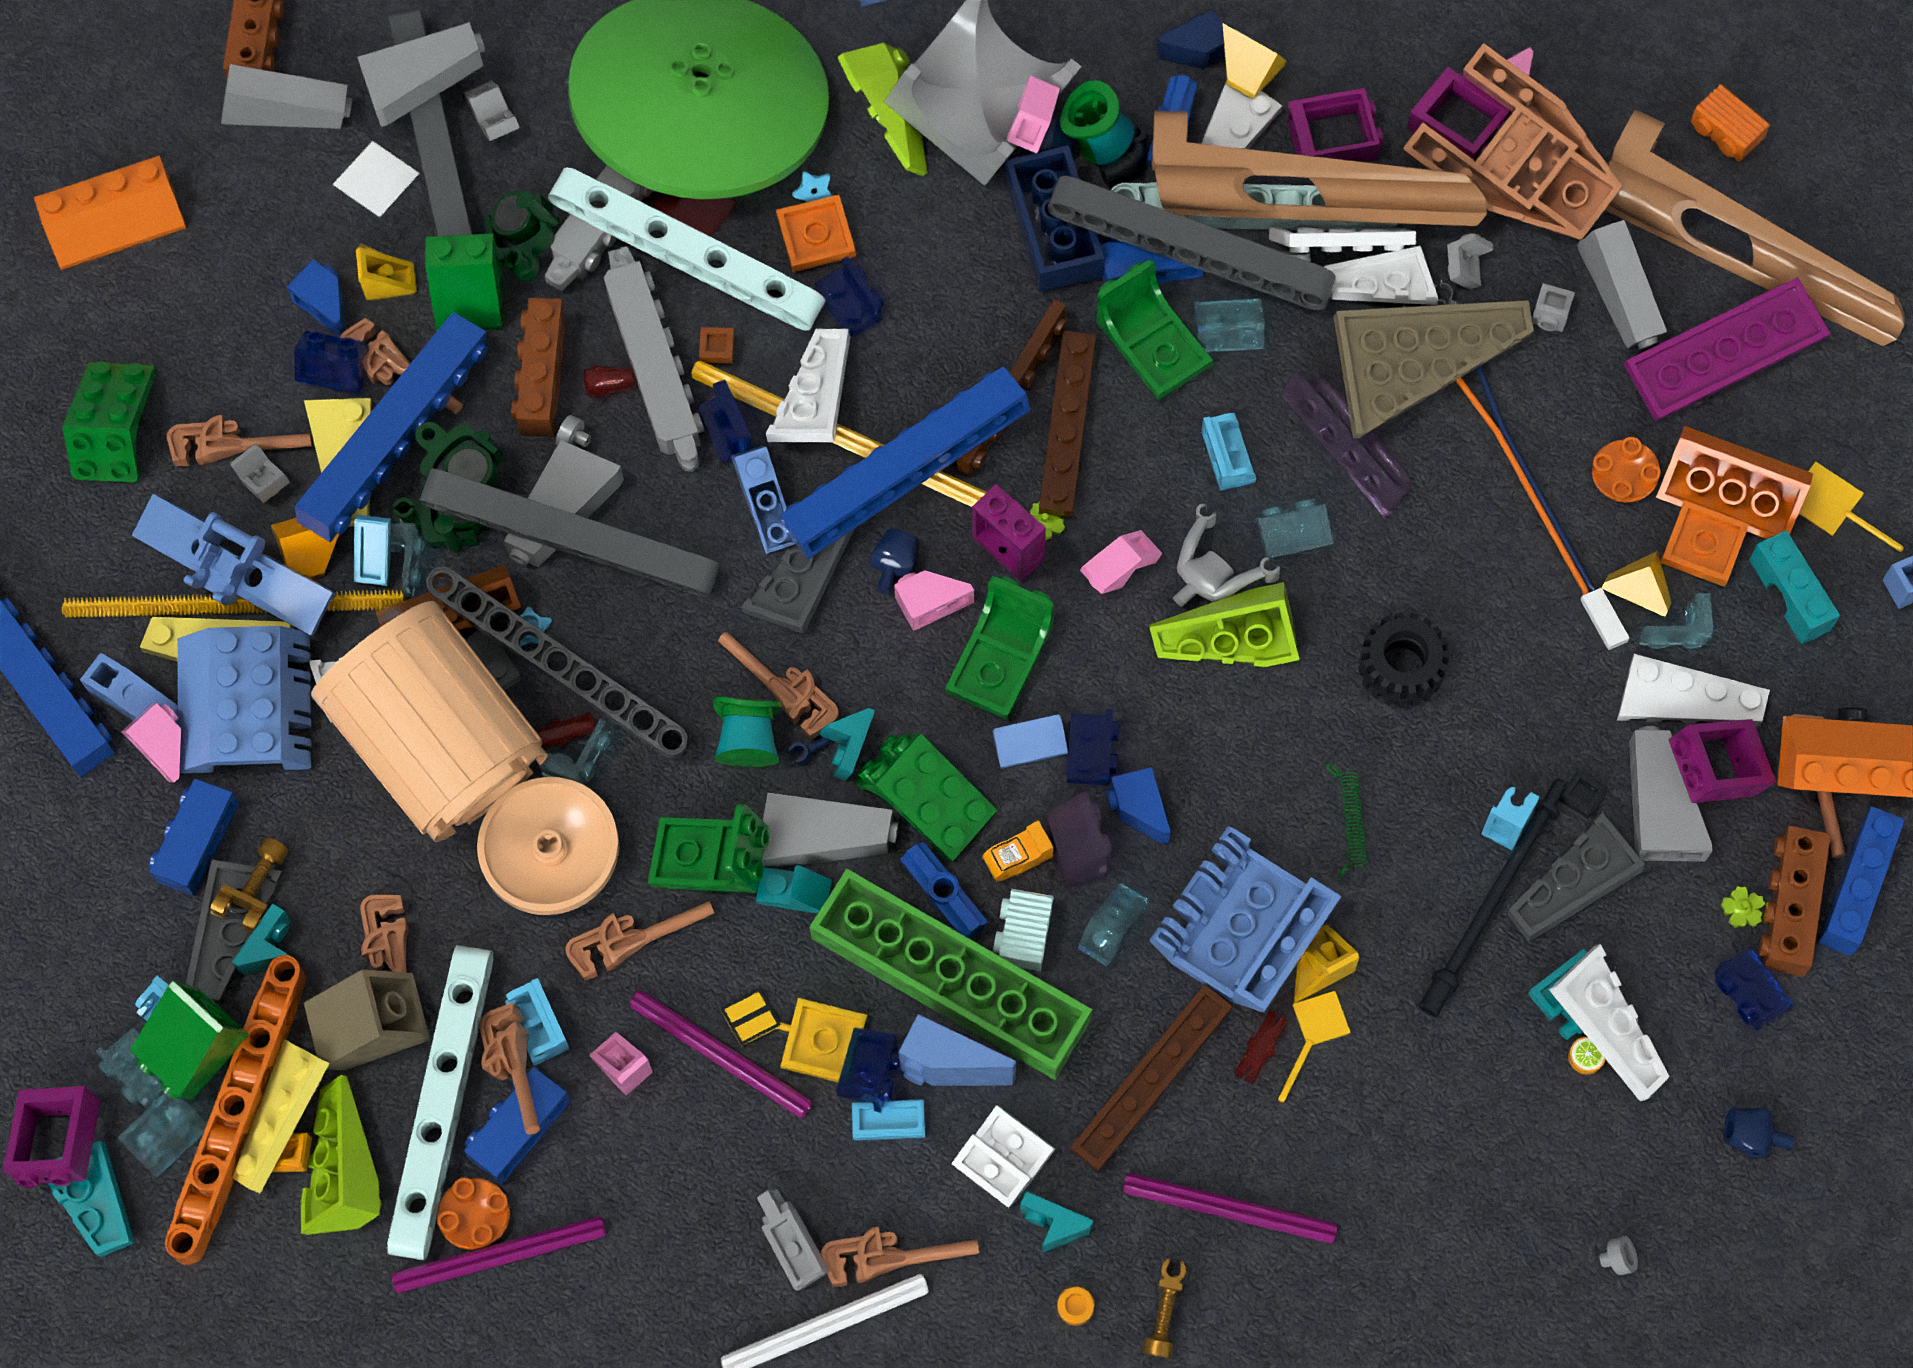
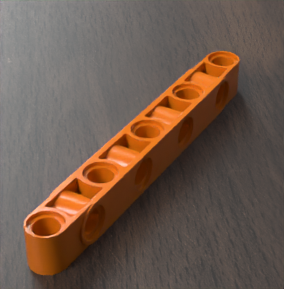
(225, 1135)

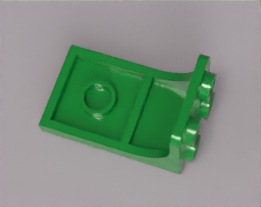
(1149, 331)
(105, 421)
(1002, 647)
(927, 792)
(710, 853)

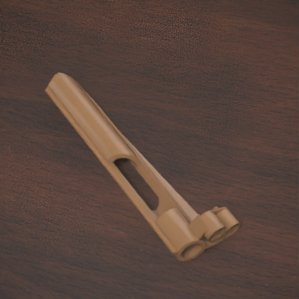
(1210, 181)
(1659, 192)

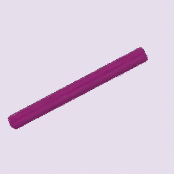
(721, 1054)
(1230, 1208)
(498, 1254)

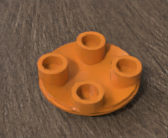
(1625, 470)
(473, 1213)

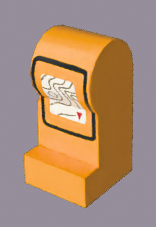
(1019, 853)

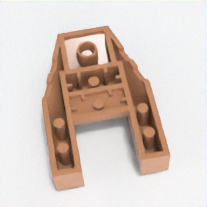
(1536, 164)

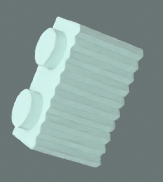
(1025, 928)

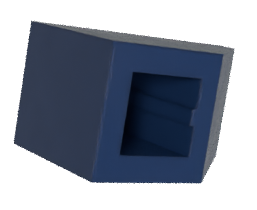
(1195, 43)

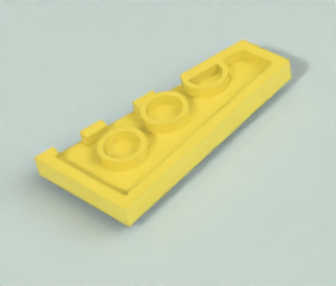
(333, 425)
(163, 632)
(280, 1109)

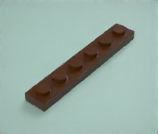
(1023, 372)
(1067, 424)
(1151, 1078)

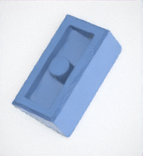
(1030, 741)

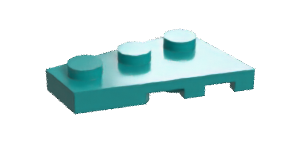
(97, 1205)

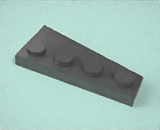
(1584, 874)

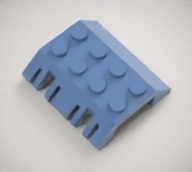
(243, 698)
(1243, 923)

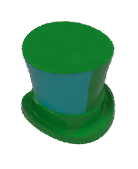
(1096, 122)
(746, 731)

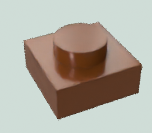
(716, 345)

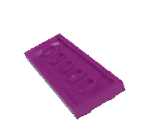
(1726, 349)

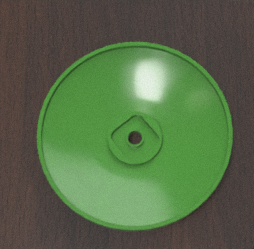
(692, 134)

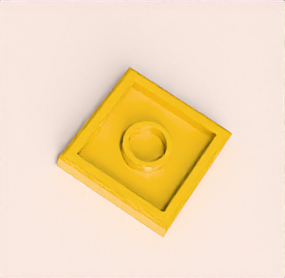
(819, 1039)

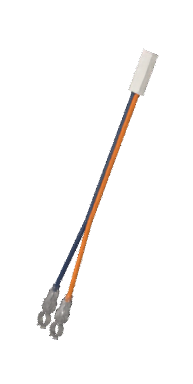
(1596, 601)

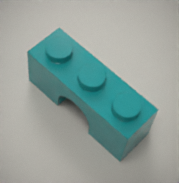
(1807, 603)

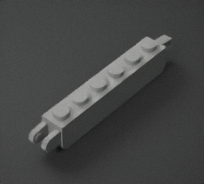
(580, 245)
(652, 360)

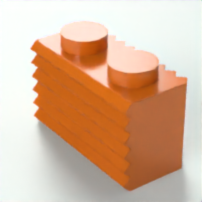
(1729, 123)

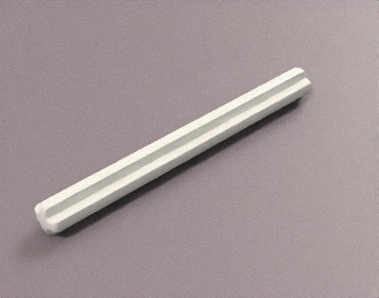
(826, 1324)

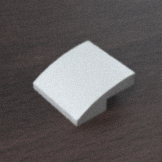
(1003, 1156)

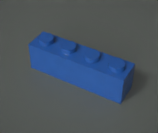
(1861, 881)

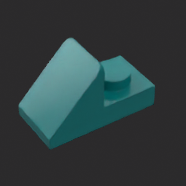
(850, 733)
(794, 890)
(259, 948)
(1065, 1224)

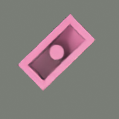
(931, 597)
(157, 739)

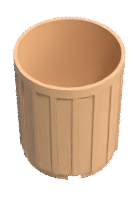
(429, 720)

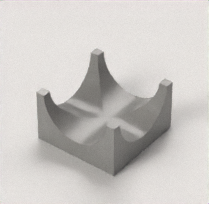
(969, 89)

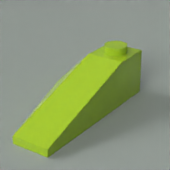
(876, 73)
(1239, 628)
(343, 1176)

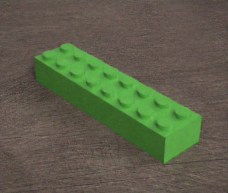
(951, 974)

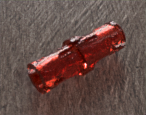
(566, 730)
(1261, 1047)

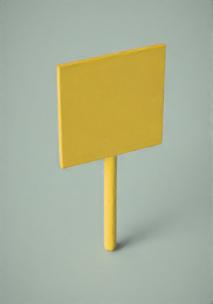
(1832, 500)

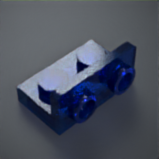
(850, 298)
(330, 361)
(725, 423)
(1090, 748)
(1752, 989)
(869, 1067)

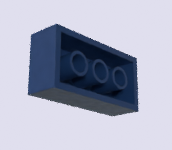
(1057, 249)

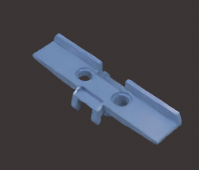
(282, 589)

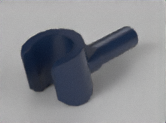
(809, 750)

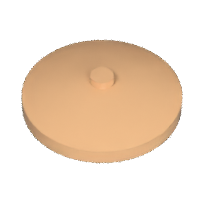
(548, 845)

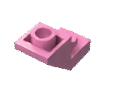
(1034, 114)
(1118, 561)

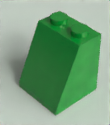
(465, 279)
(186, 1040)

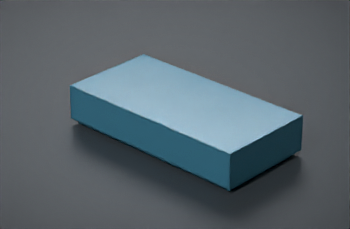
(372, 550)
(897, 1121)

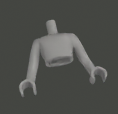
(1210, 574)

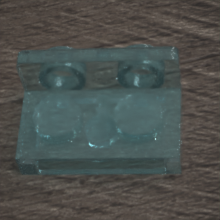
(1230, 325)
(1294, 529)
(122, 1063)
(163, 1133)

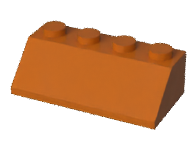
(110, 212)
(1735, 483)
(1846, 756)

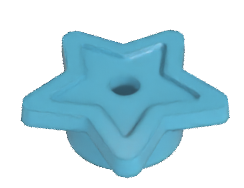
(808, 183)
(541, 623)

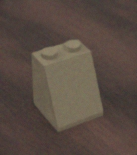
(366, 1018)

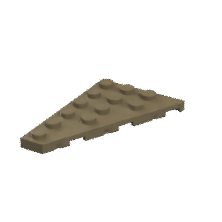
(1412, 352)

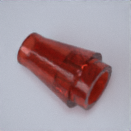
(606, 380)

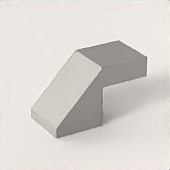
(491, 110)

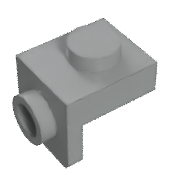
(1464, 259)
(1552, 308)
(259, 473)

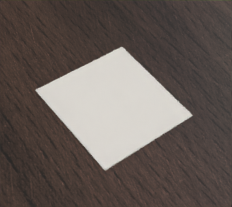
(376, 179)

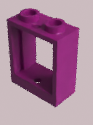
(1454, 83)
(1335, 105)
(1005, 524)
(1745, 753)
(47, 1102)

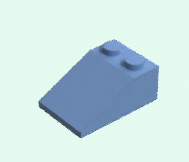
(950, 1059)

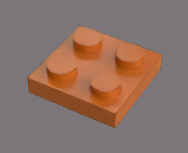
(815, 233)
(1704, 543)

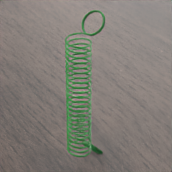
(1345, 867)

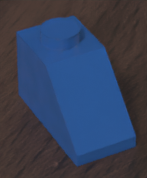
(320, 295)
(1139, 803)

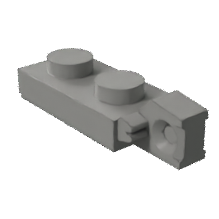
(791, 1241)

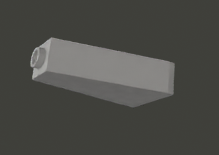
(419, 69)
(282, 100)
(1622, 284)
(570, 482)
(1663, 816)
(823, 831)

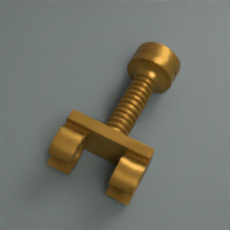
(271, 853)
(1158, 1343)

